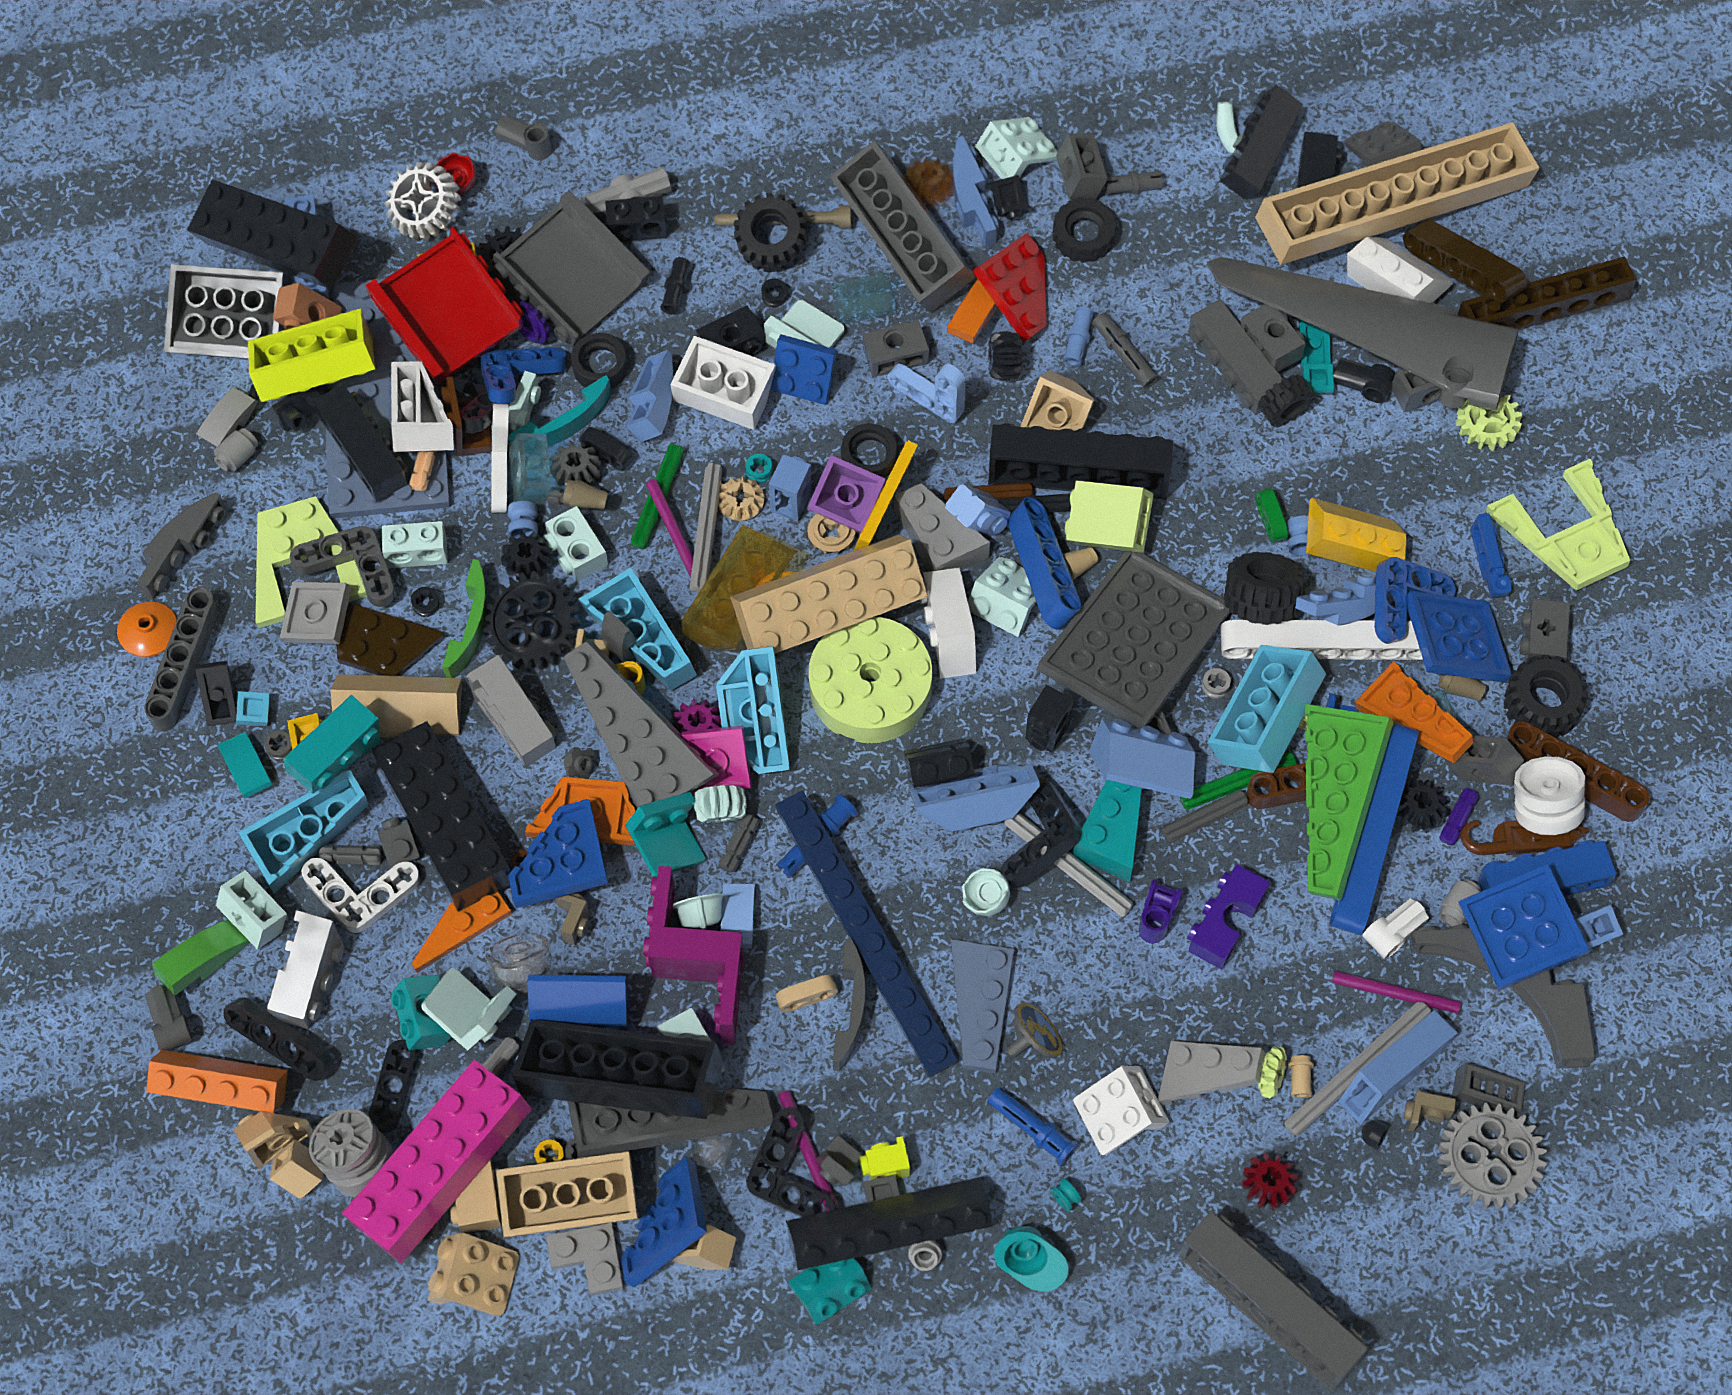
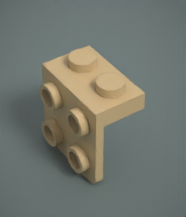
(473, 1274)

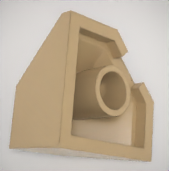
(1058, 404)
(269, 1133)

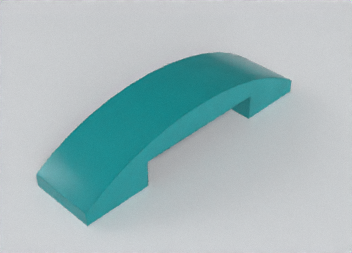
(1316, 358)
(575, 419)

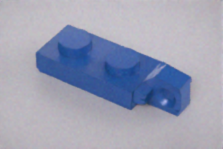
(1489, 557)

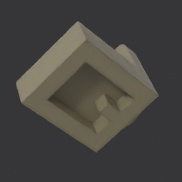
(1434, 1108)

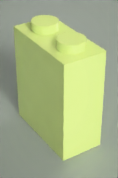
(1109, 516)

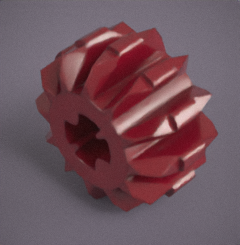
(1283, 1185)

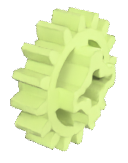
(1490, 426)

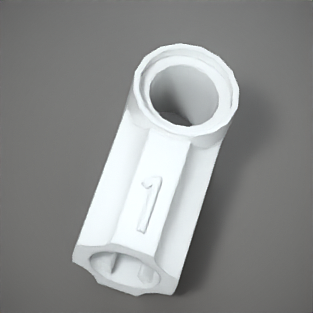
(1389, 933)

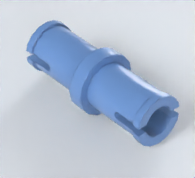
(1078, 336)

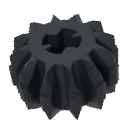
(1005, 355)
(524, 546)
(1432, 809)

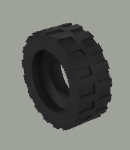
(1084, 250)

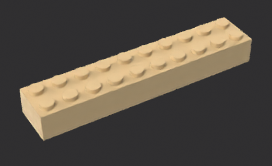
(1396, 193)

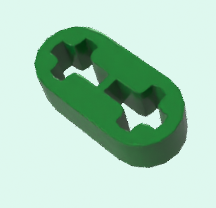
(1271, 515)

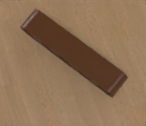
(1274, 783)
(1620, 787)

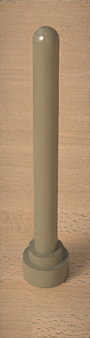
(839, 216)

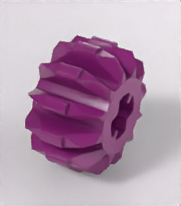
(695, 716)

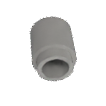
(235, 450)
(1450, 909)

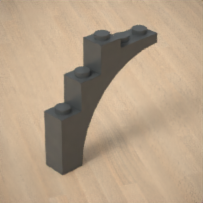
(1558, 1007)

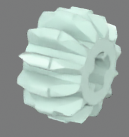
(720, 804)

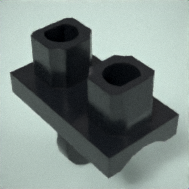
(296, 408)

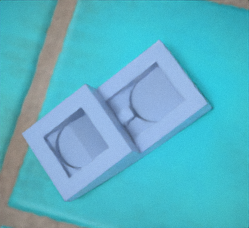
(739, 911)

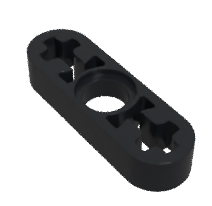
(390, 1061)

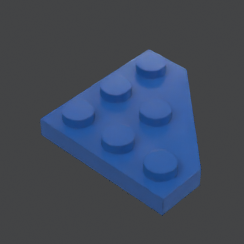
(561, 858)
(667, 1225)

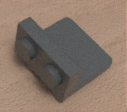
(1382, 143)

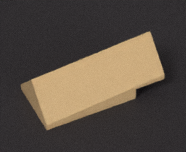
(404, 701)

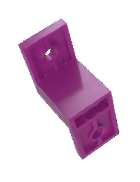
(694, 954)

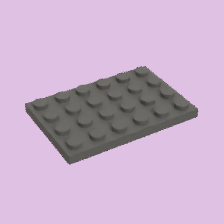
(1135, 638)

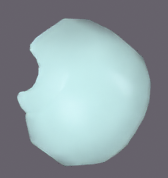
(986, 892)

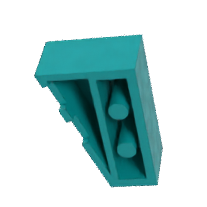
(333, 745)

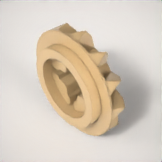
(748, 507)
(818, 537)

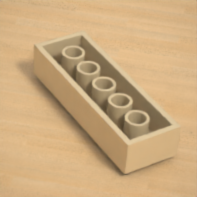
(830, 595)

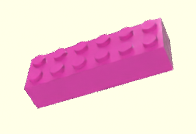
(437, 1161)

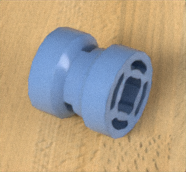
(522, 518)
(1298, 528)

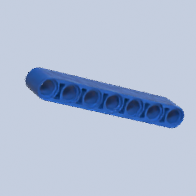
(1354, 908)

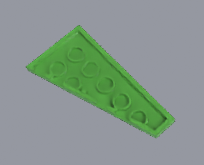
(1340, 782)

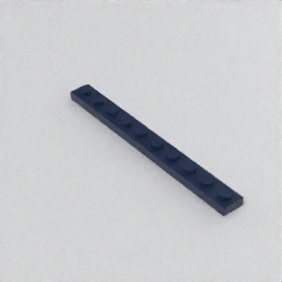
(866, 934)

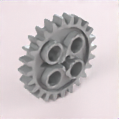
(1474, 1177)

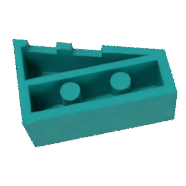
(1111, 830)

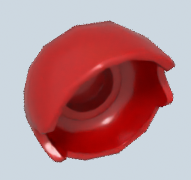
(461, 169)

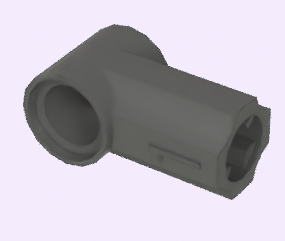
(529, 137)
(169, 1024)

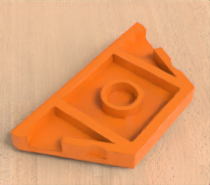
(609, 804)

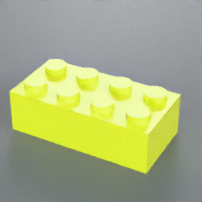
(311, 355)

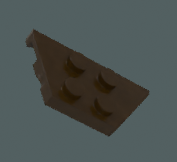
(382, 642)

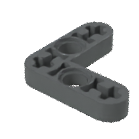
(358, 553)

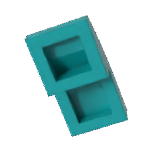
(244, 765)

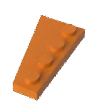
(1406, 704)

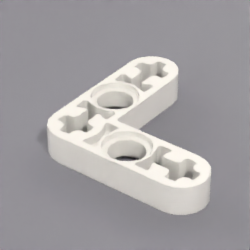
(499, 458)
(363, 902)

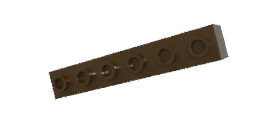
(1556, 296)

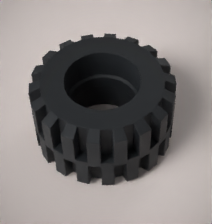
(765, 211)
(1263, 587)
(1553, 676)

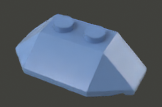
(982, 799)

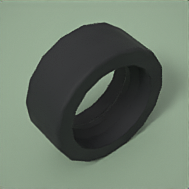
(595, 342)
(875, 433)

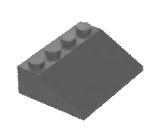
(220, 309)

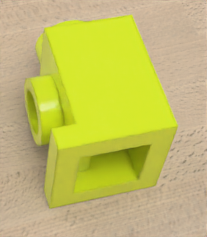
(886, 1160)

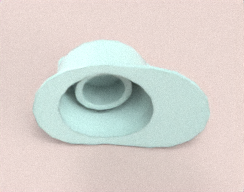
(699, 911)

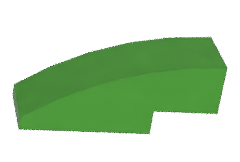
(199, 956)

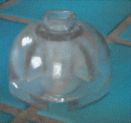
(517, 958)

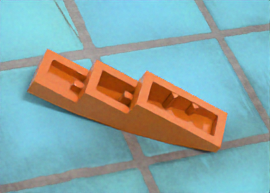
(972, 314)

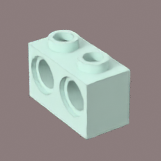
(579, 542)
(414, 544)

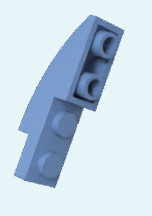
(969, 193)
(1344, 604)

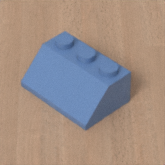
(1144, 757)

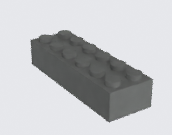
(902, 226)
(1273, 1301)

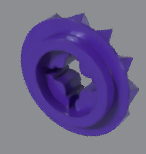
(533, 324)

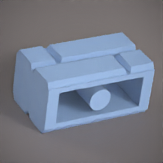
(978, 510)

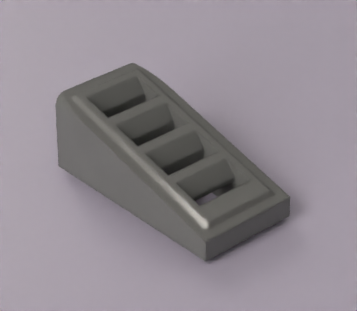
(1472, 1095)

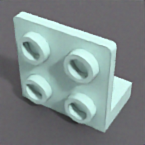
(1013, 145)

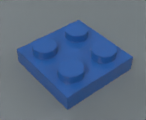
(803, 369)

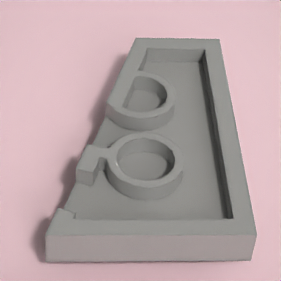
(1206, 1068)

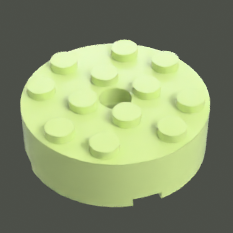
(874, 709)

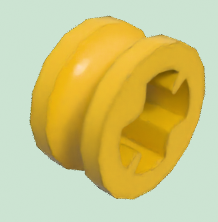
(549, 1144)

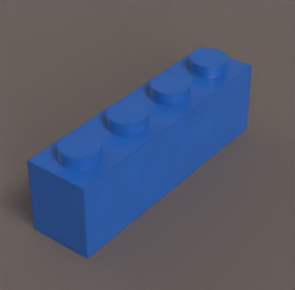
(1575, 868)

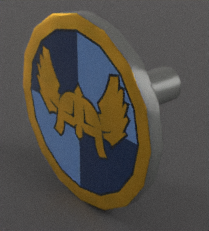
(1036, 1030)

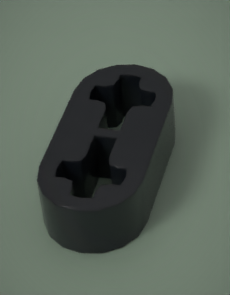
(606, 448)

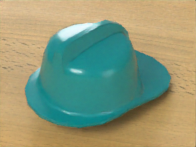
(1031, 1259)

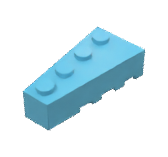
(655, 643)
(298, 830)

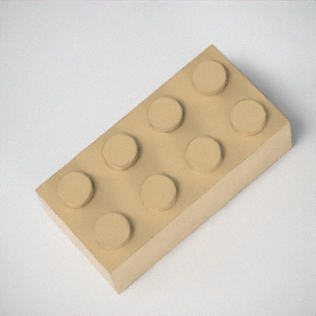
(567, 1194)

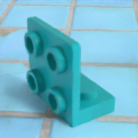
(664, 835)

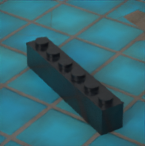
(889, 1223)

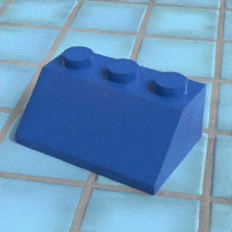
(580, 1000)

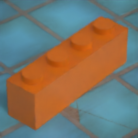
(217, 1081)

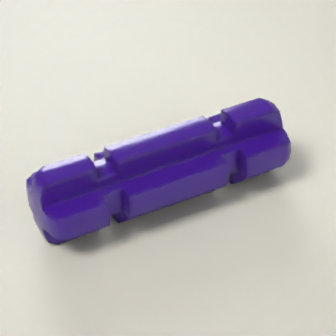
(1458, 816)

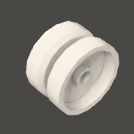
(1549, 795)

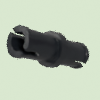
(675, 285)

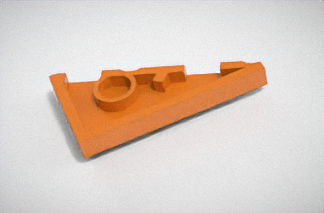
(460, 927)

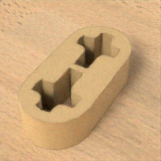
(806, 993)

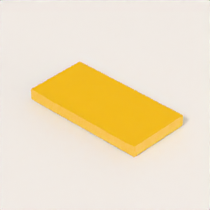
(886, 496)

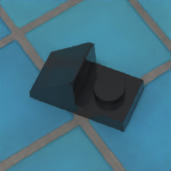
(217, 692)

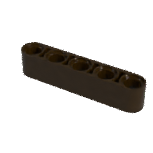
(1465, 260)

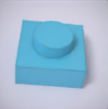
(252, 708)

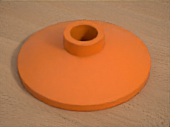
(148, 640)

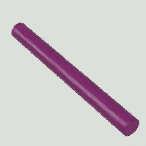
(671, 524)
(1395, 992)
(808, 1151)

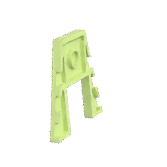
(277, 535)
(1579, 552)

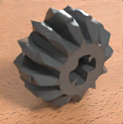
(584, 459)

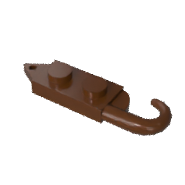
(1514, 839)

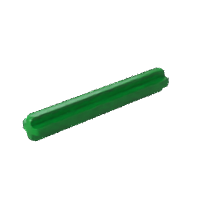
(650, 512)
(1228, 784)

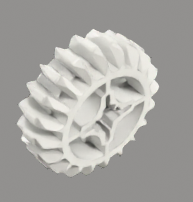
(414, 193)

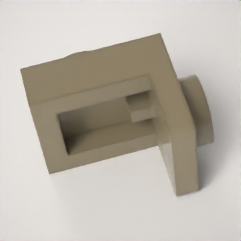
(576, 921)

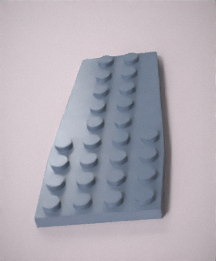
(345, 489)

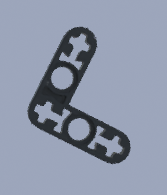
(479, 412)
(1051, 836)
(779, 1182)

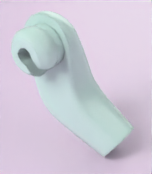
(1226, 126)

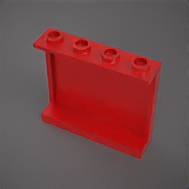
(446, 307)

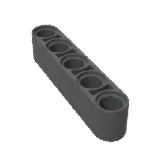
(178, 646)

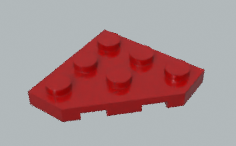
(1017, 285)

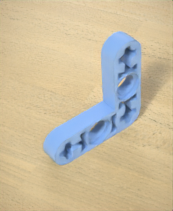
(943, 398)

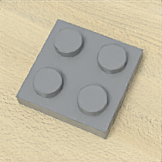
(315, 612)

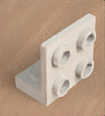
(1120, 1108)

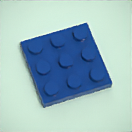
(1457, 636)
(1523, 927)

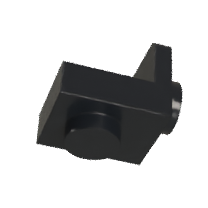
(1008, 197)

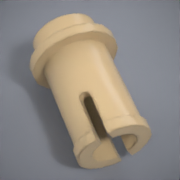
(1301, 1076)

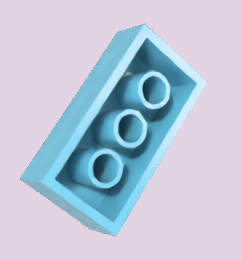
(1266, 708)

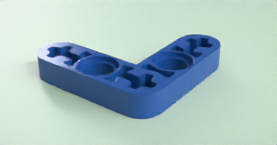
(501, 365)
(1395, 578)

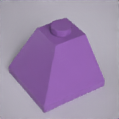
(846, 494)

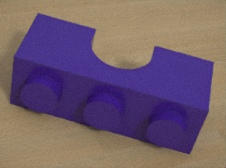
(1240, 893)

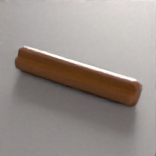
(998, 490)

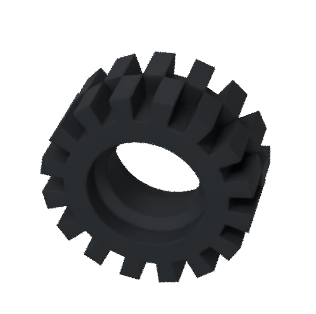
(1286, 400)

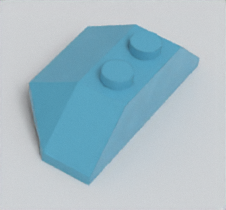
(753, 698)

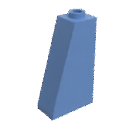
(1396, 1066)

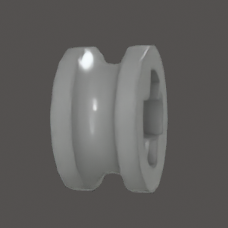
(1213, 675)

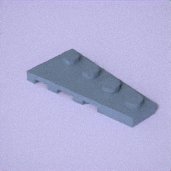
(981, 994)

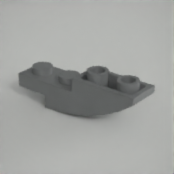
(182, 534)

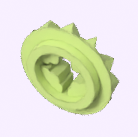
(1272, 1072)

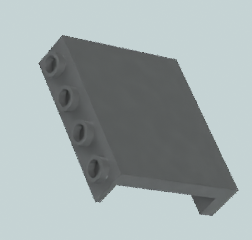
(570, 269)

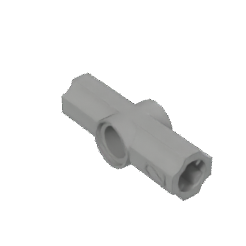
(625, 187)

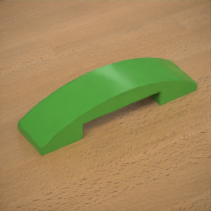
(459, 652)

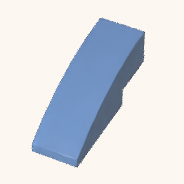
(652, 397)

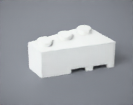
(416, 411)
(950, 623)

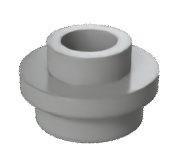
(922, 1261)

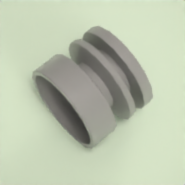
(349, 1150)

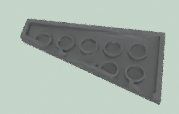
(639, 738)
(613, 1130)

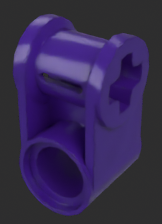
(1159, 907)

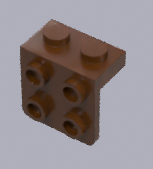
(464, 442)

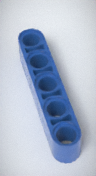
(1044, 563)

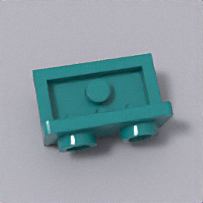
(829, 1288)

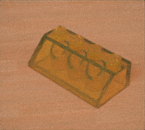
(746, 564)

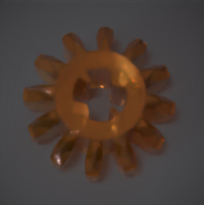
(930, 180)

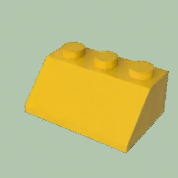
(1352, 535)

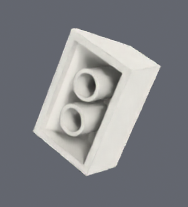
(1392, 270)
(723, 382)

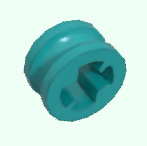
(762, 460)
(1065, 1195)

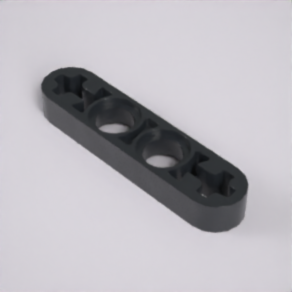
(309, 1059)

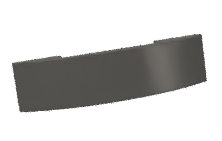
(847, 1040)

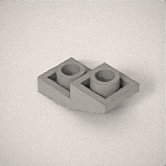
(224, 418)

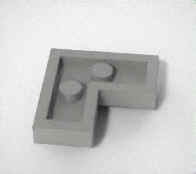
(594, 1248)

